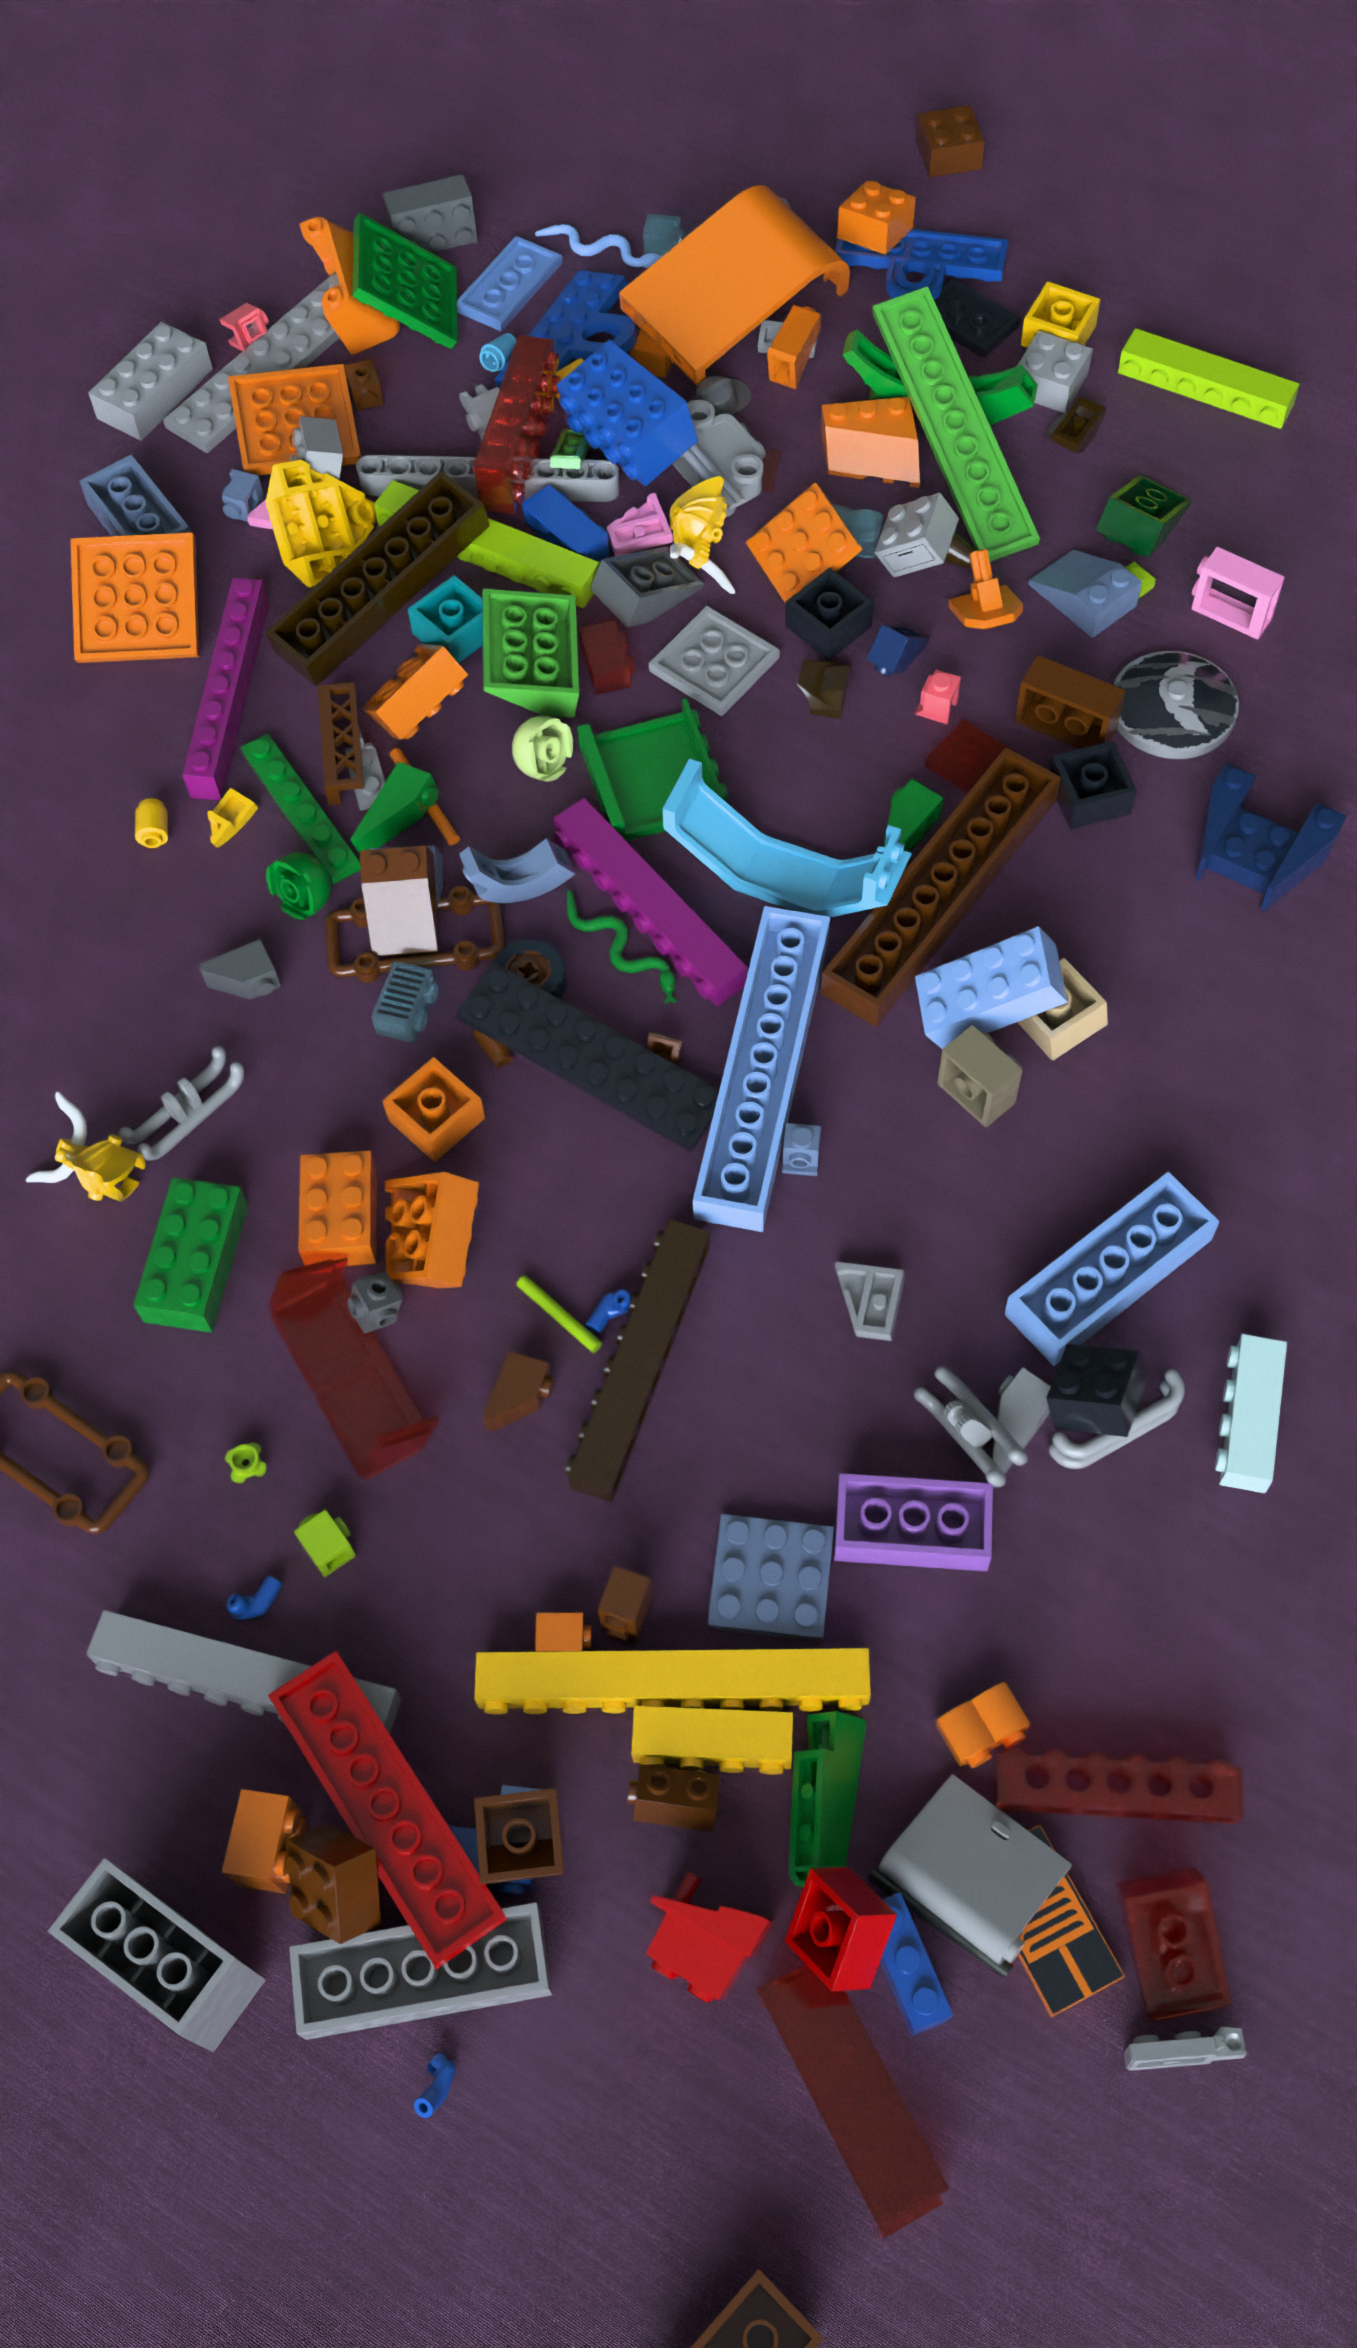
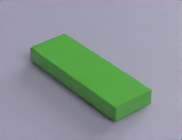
(569, 450)

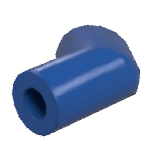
(609, 1307)
(254, 1605)
(437, 2092)

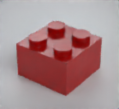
(840, 1928)

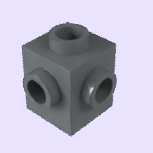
(375, 1301)

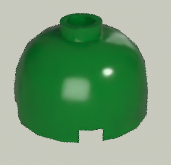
(300, 884)

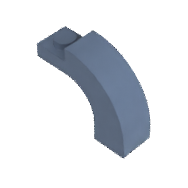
(520, 877)

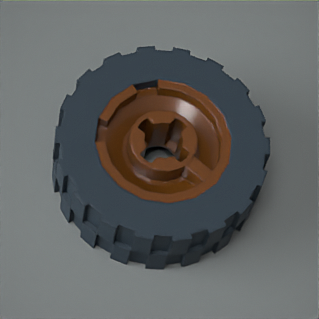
(535, 959)

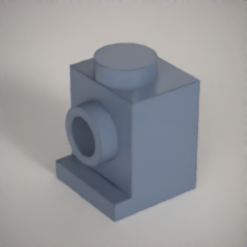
(242, 495)
(801, 1149)

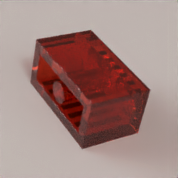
(606, 657)

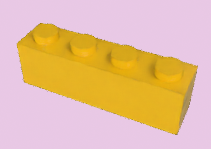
(713, 1738)

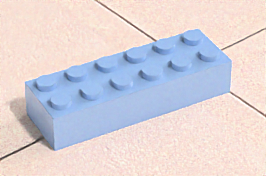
(1111, 1267)

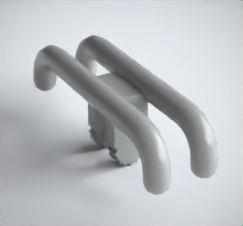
(185, 1107)
(971, 1425)
(1084, 1454)

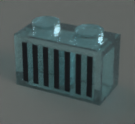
(404, 1002)

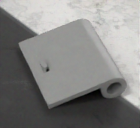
(975, 1869)

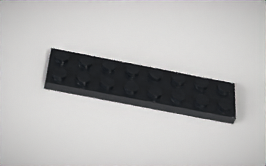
(590, 1056)

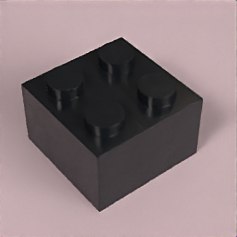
(829, 613)
(1093, 785)
(1096, 1390)

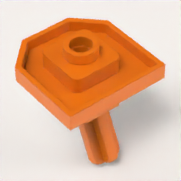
(988, 602)

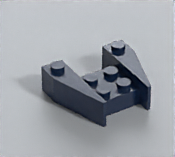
(1257, 849)

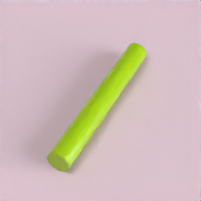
(558, 1313)

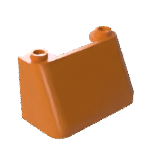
(354, 322)

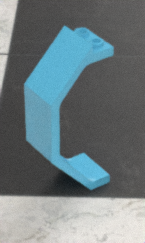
(772, 867)

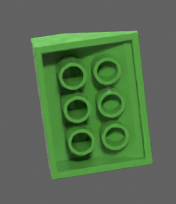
(531, 650)

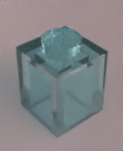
(662, 233)

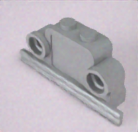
(723, 451)

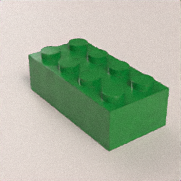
(191, 1255)

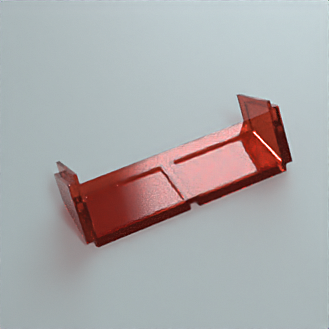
(347, 1369)
(855, 2099)

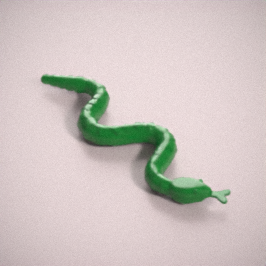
(667, 978)

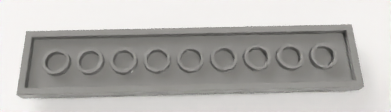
(287, 345)

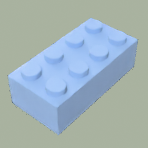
(991, 987)

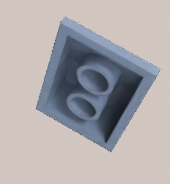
(1088, 590)

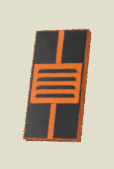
(1065, 1948)

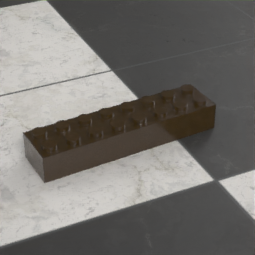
(378, 578)

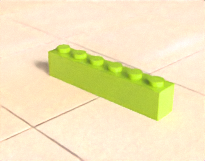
(1208, 378)

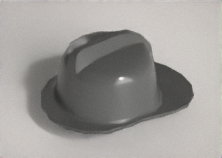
(724, 393)

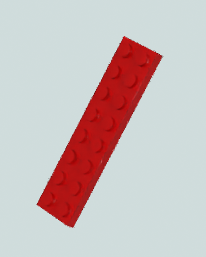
(387, 1809)

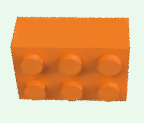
(338, 1208)

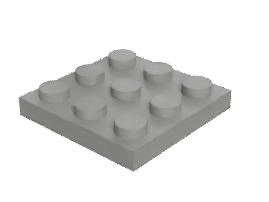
(714, 660)

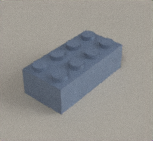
(130, 501)

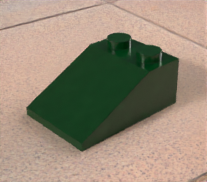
(1142, 515)

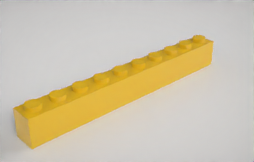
(672, 1679)

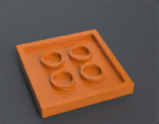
(803, 542)

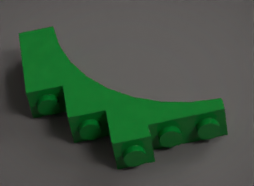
(998, 393)

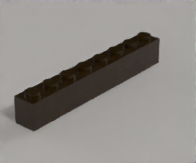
(639, 1361)

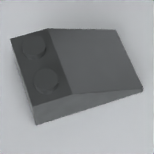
(643, 585)

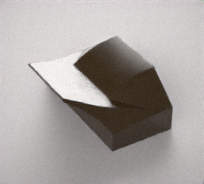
(1077, 426)
(825, 686)

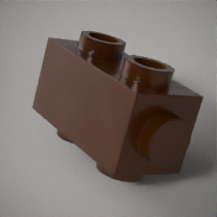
(675, 1797)

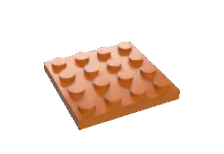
(271, 405)
(134, 597)

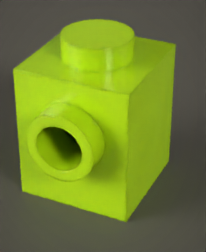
(325, 1541)

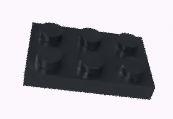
(974, 318)

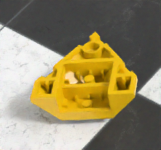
(315, 519)

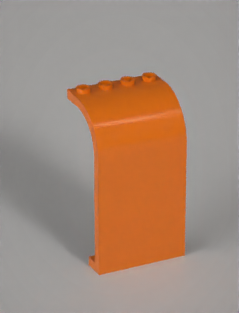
(728, 279)

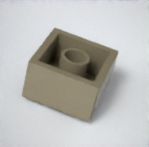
(979, 1075)

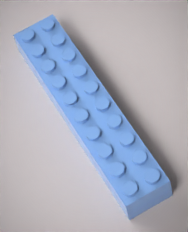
(761, 1070)

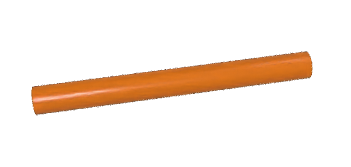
(434, 811)

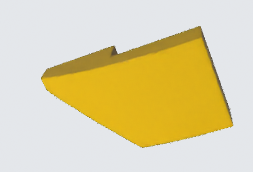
(229, 816)

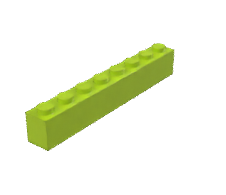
(512, 553)

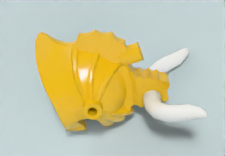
(696, 523)
(95, 1166)

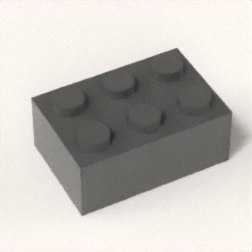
(433, 213)

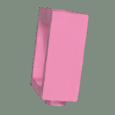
(1244, 576)

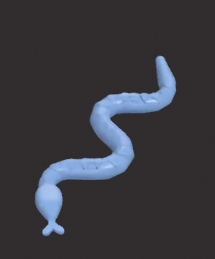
(601, 244)

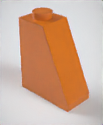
(793, 346)

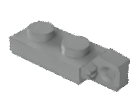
(372, 775)
(1184, 2051)

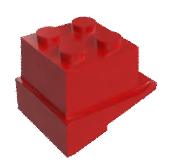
(705, 1943)

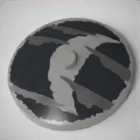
(1176, 704)

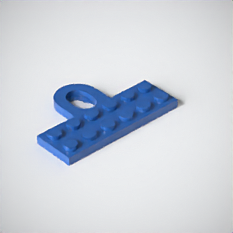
(933, 255)
(580, 313)

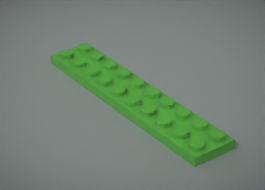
(955, 424)

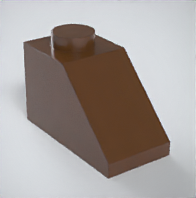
(518, 1390)

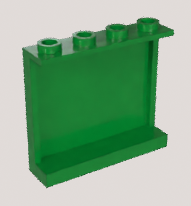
(639, 766)

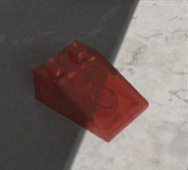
(1174, 1943)

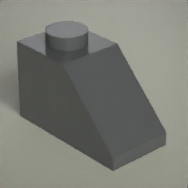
(241, 972)

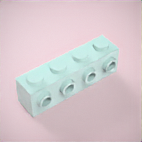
(1252, 1413)

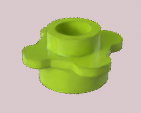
(238, 1455)

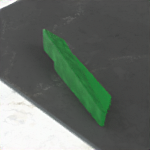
(824, 1793)

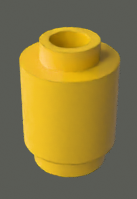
(151, 823)

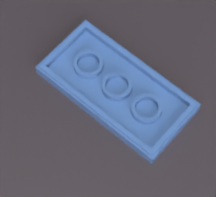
(508, 283)

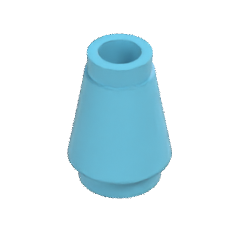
(497, 352)

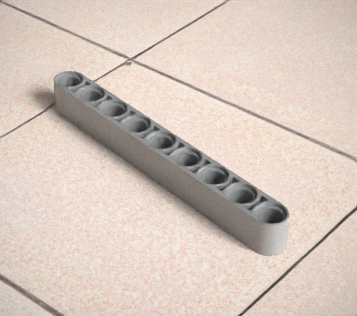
(593, 482)

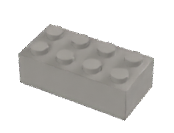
(150, 381)

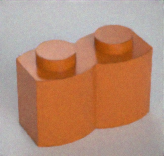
(983, 1725)

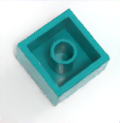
(449, 618)

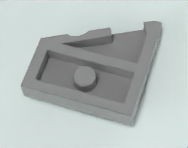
(871, 1298)

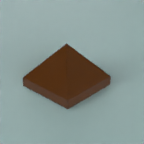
(665, 1046)

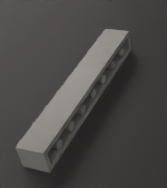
(207, 1666)

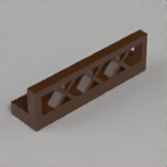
(330, 742)

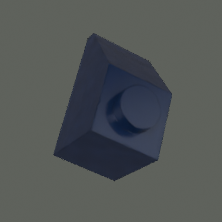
(895, 648)

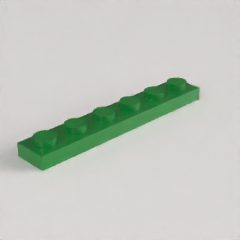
(300, 808)

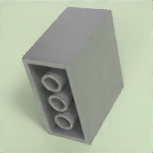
(156, 1956)

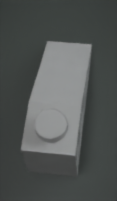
(1020, 1412)

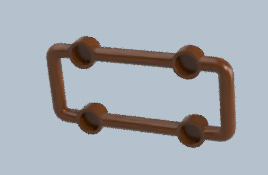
(464, 955)
(116, 1450)

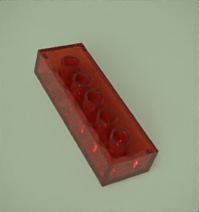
(517, 424)

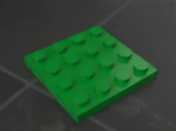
(404, 281)

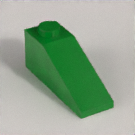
(397, 806)
(914, 812)

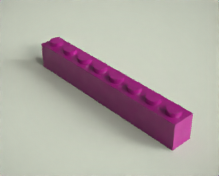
(226, 689)
(650, 903)

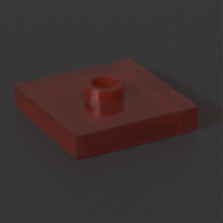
(964, 755)

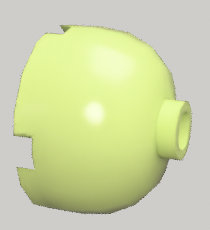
(542, 747)

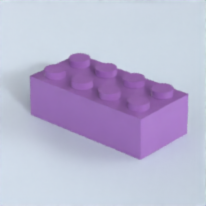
(914, 1522)

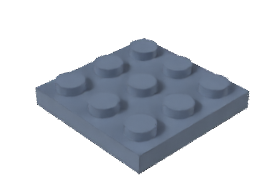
(771, 1578)

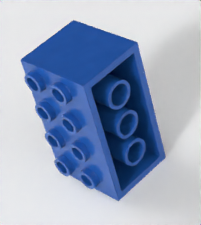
(627, 413)

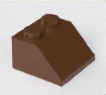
(519, 1836)

